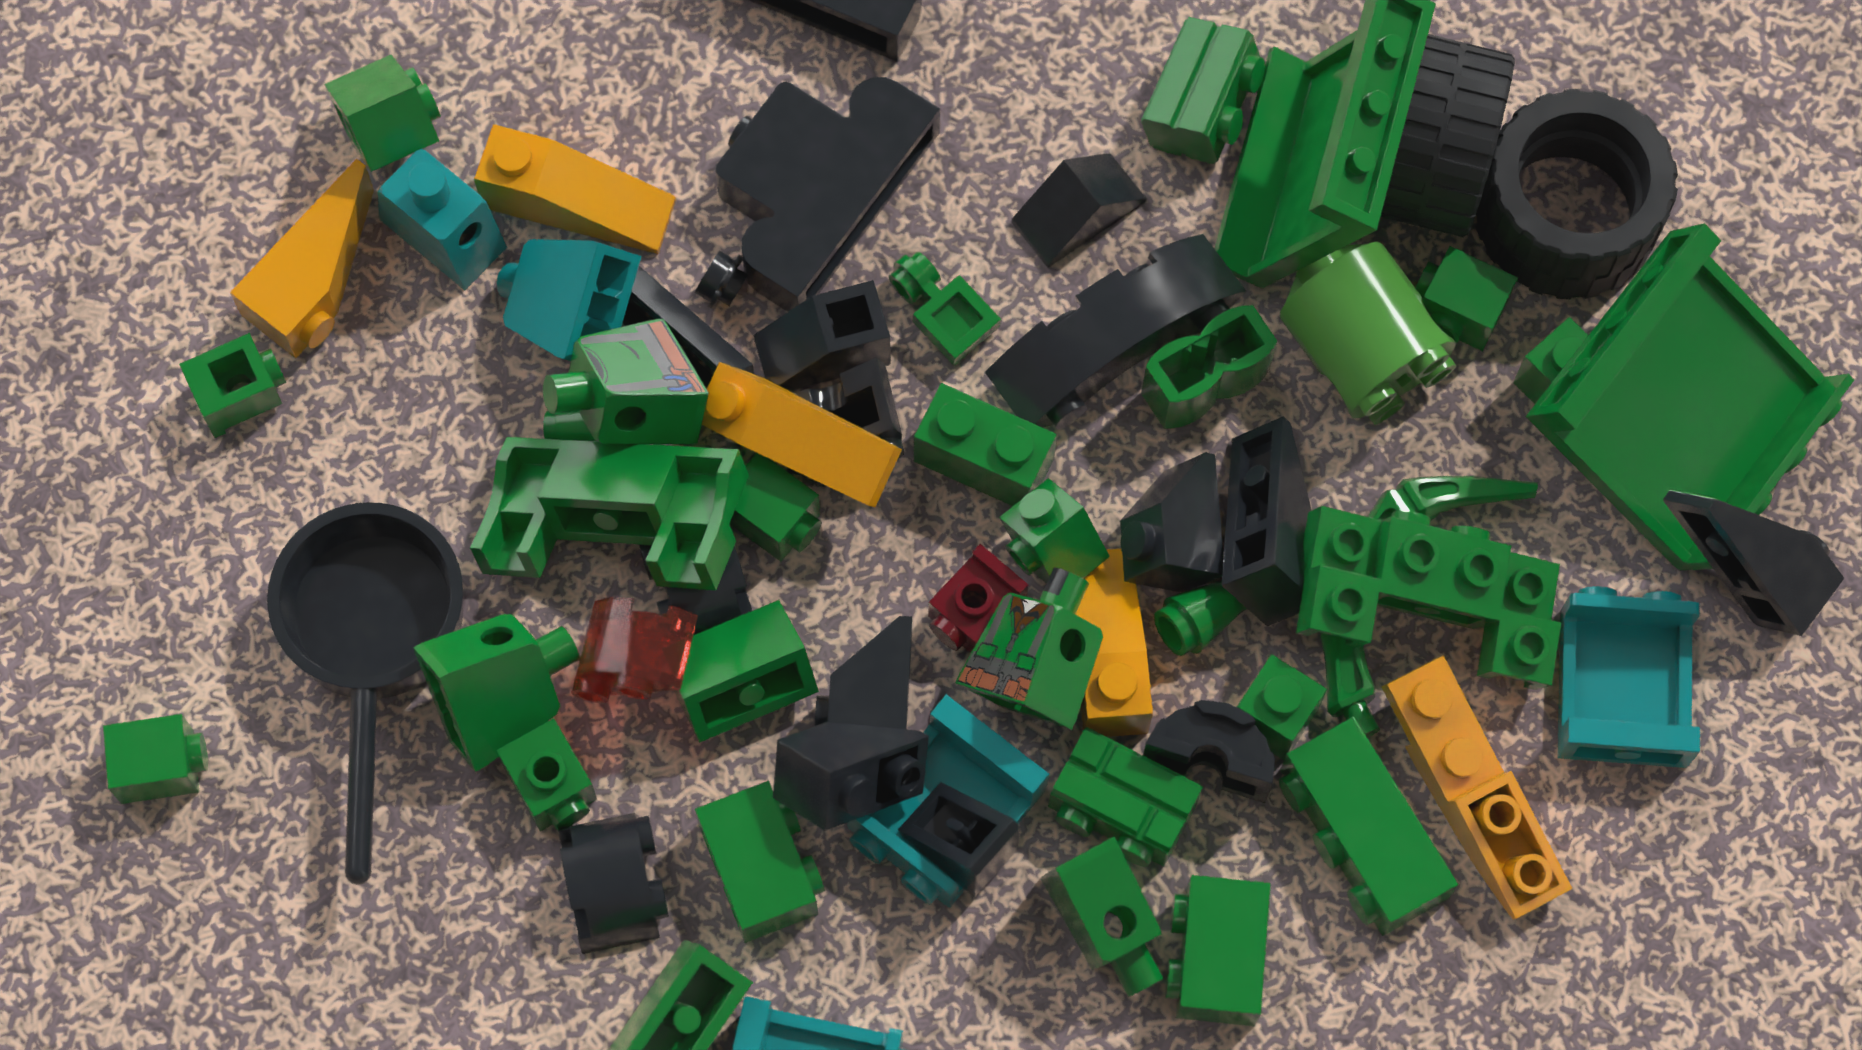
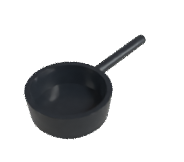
(348, 611)

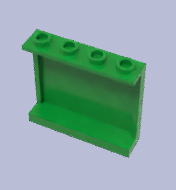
(1323, 145)
(1685, 396)

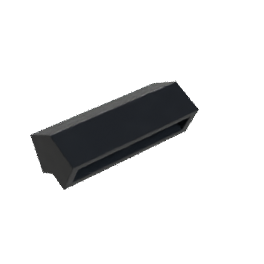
(685, 326)

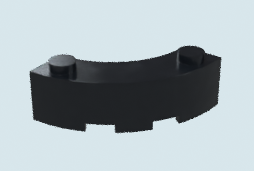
(1117, 326)

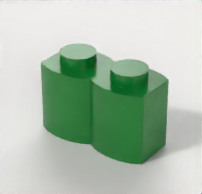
(1219, 364)

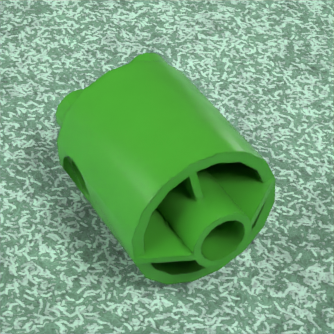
(1366, 329)

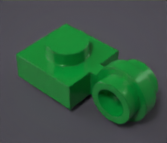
(951, 317)

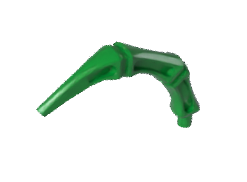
(1346, 666)

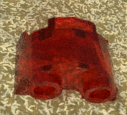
(632, 651)

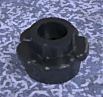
(721, 280)

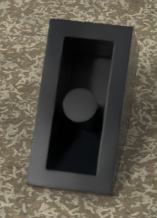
(1175, 529)
(873, 682)

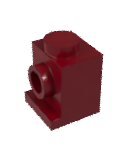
(987, 576)

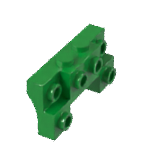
(612, 494)
(1435, 575)

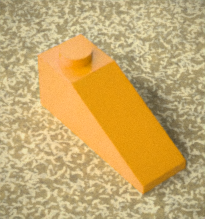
(570, 191)
(305, 274)
(798, 434)
(1119, 686)

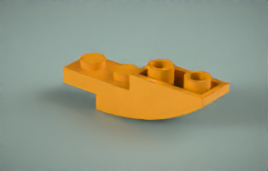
(1474, 791)

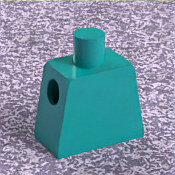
(432, 210)
(566, 291)

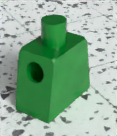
(494, 683)
(1100, 884)

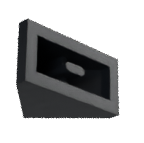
(1076, 205)
(962, 836)

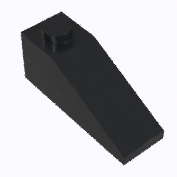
(1266, 522)
(1769, 568)

